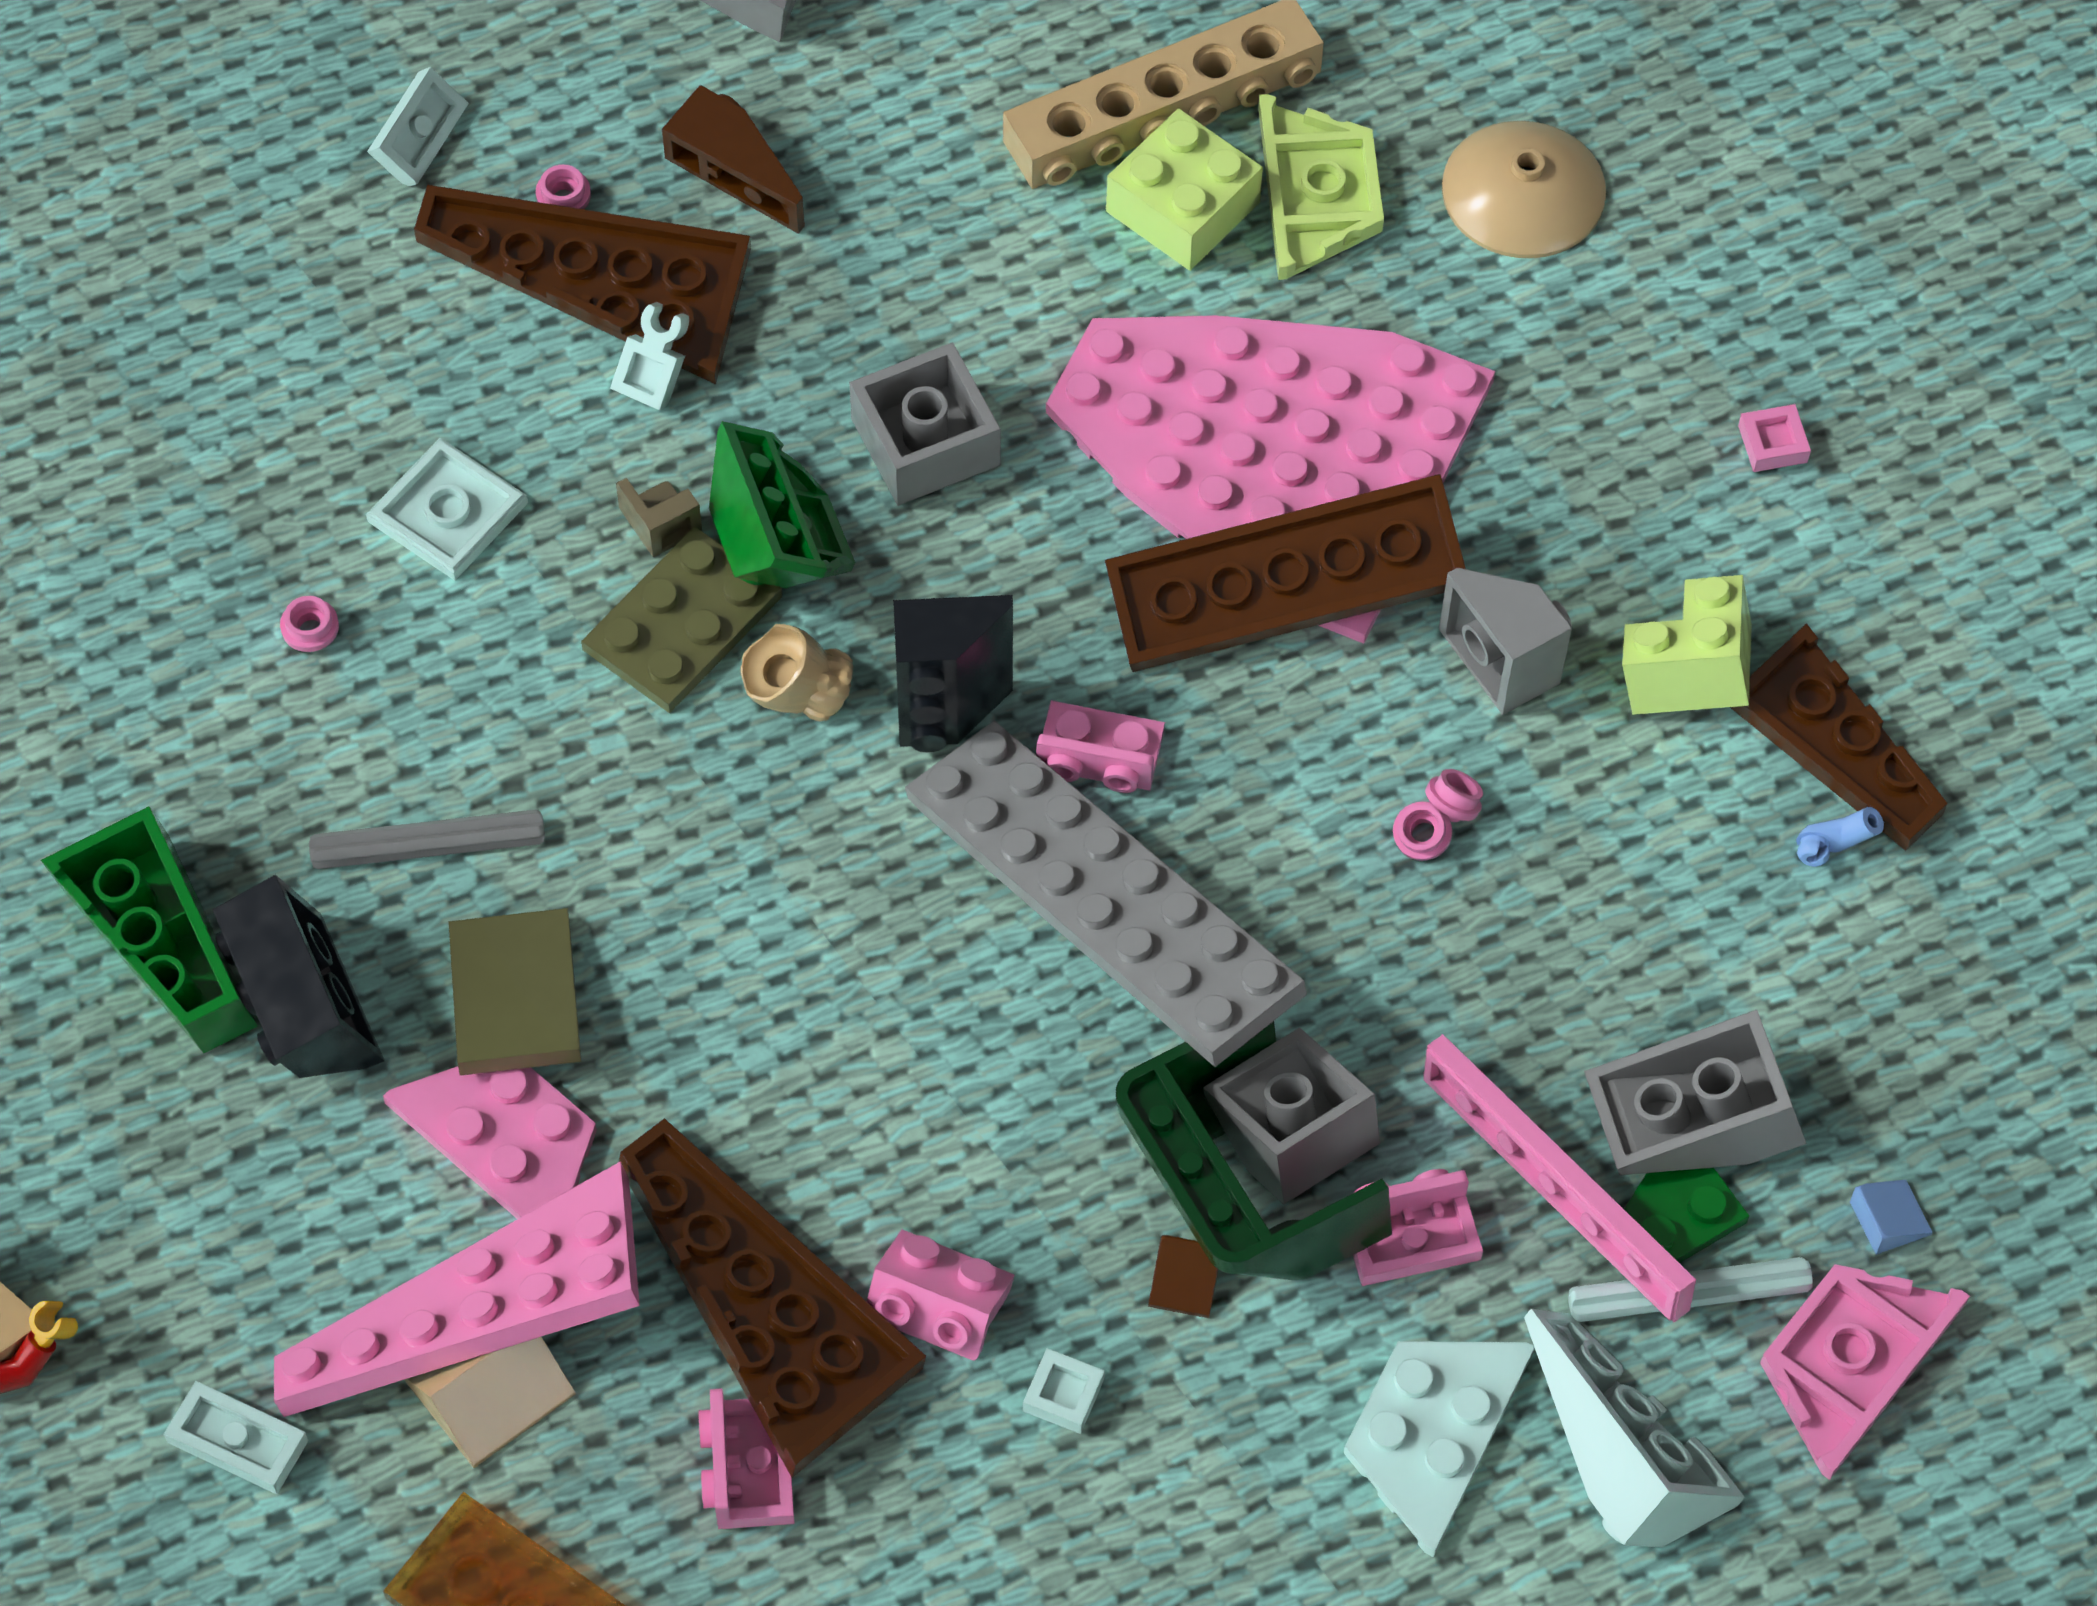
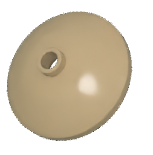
(1522, 209)

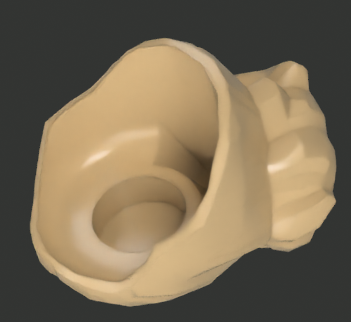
(795, 674)

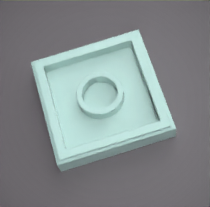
(447, 508)

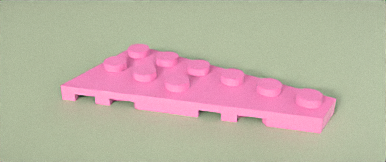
(518, 1284)

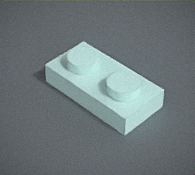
(418, 127)
(236, 1437)

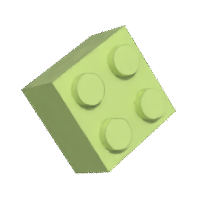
(1184, 189)

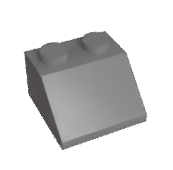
(1505, 635)
(1294, 1114)

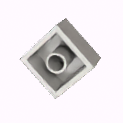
(925, 423)

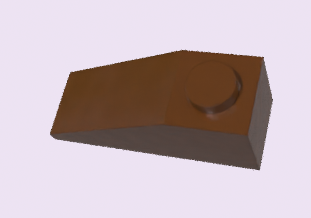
(725, 149)

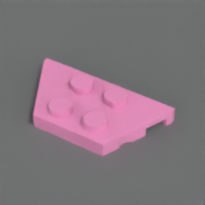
(502, 1131)
(1852, 1355)

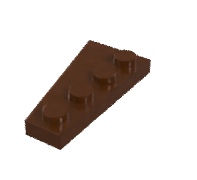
(1823, 725)

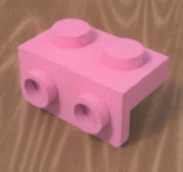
(1428, 1226)
(938, 1293)
(747, 1476)

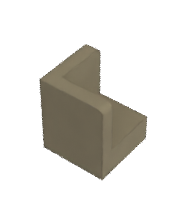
(659, 514)

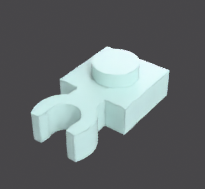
(648, 364)

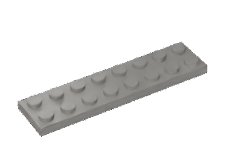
(1106, 893)

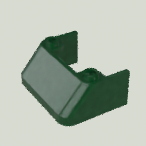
(1176, 1132)

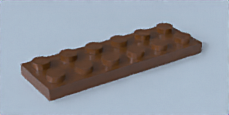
(1285, 573)

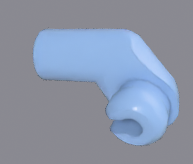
(1837, 835)

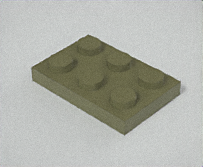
(679, 621)

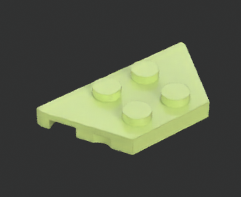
(1318, 185)

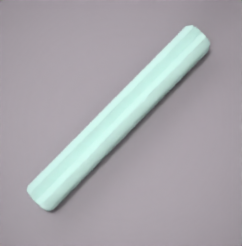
(1711, 1288)

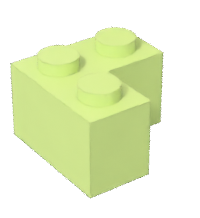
(1694, 659)

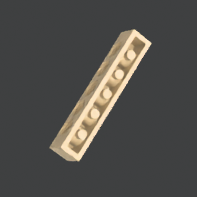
(1132, 100)

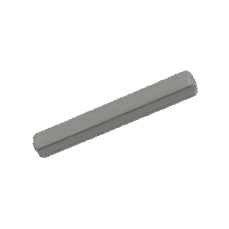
(426, 839)

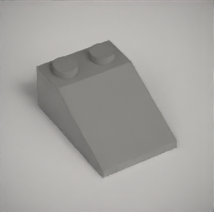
(1696, 1101)

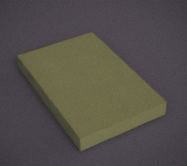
(514, 992)

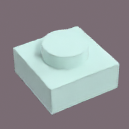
(1063, 1390)

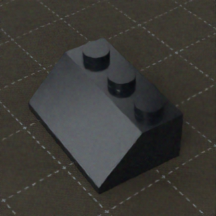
(950, 666)
(294, 982)

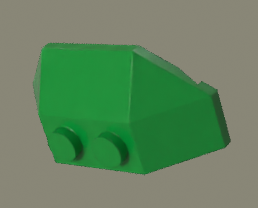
(772, 513)

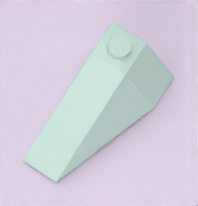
(1629, 1463)

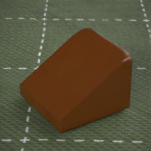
(1183, 1278)

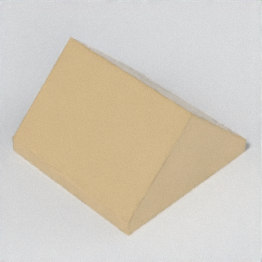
(493, 1396)

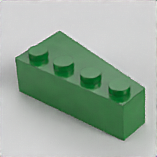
(154, 921)

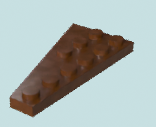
(597, 264)
(785, 1322)

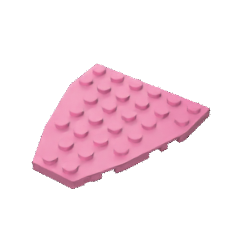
(1261, 416)

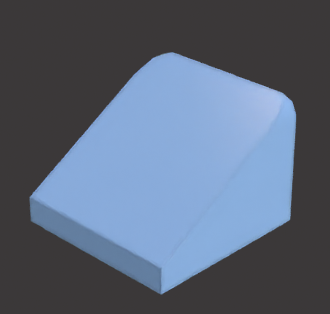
(1889, 1214)

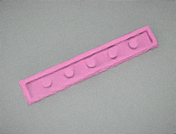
(1559, 1179)

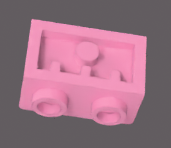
(1100, 746)

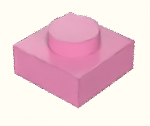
(1774, 438)

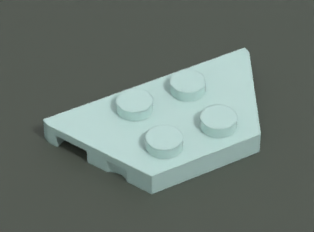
(1433, 1425)

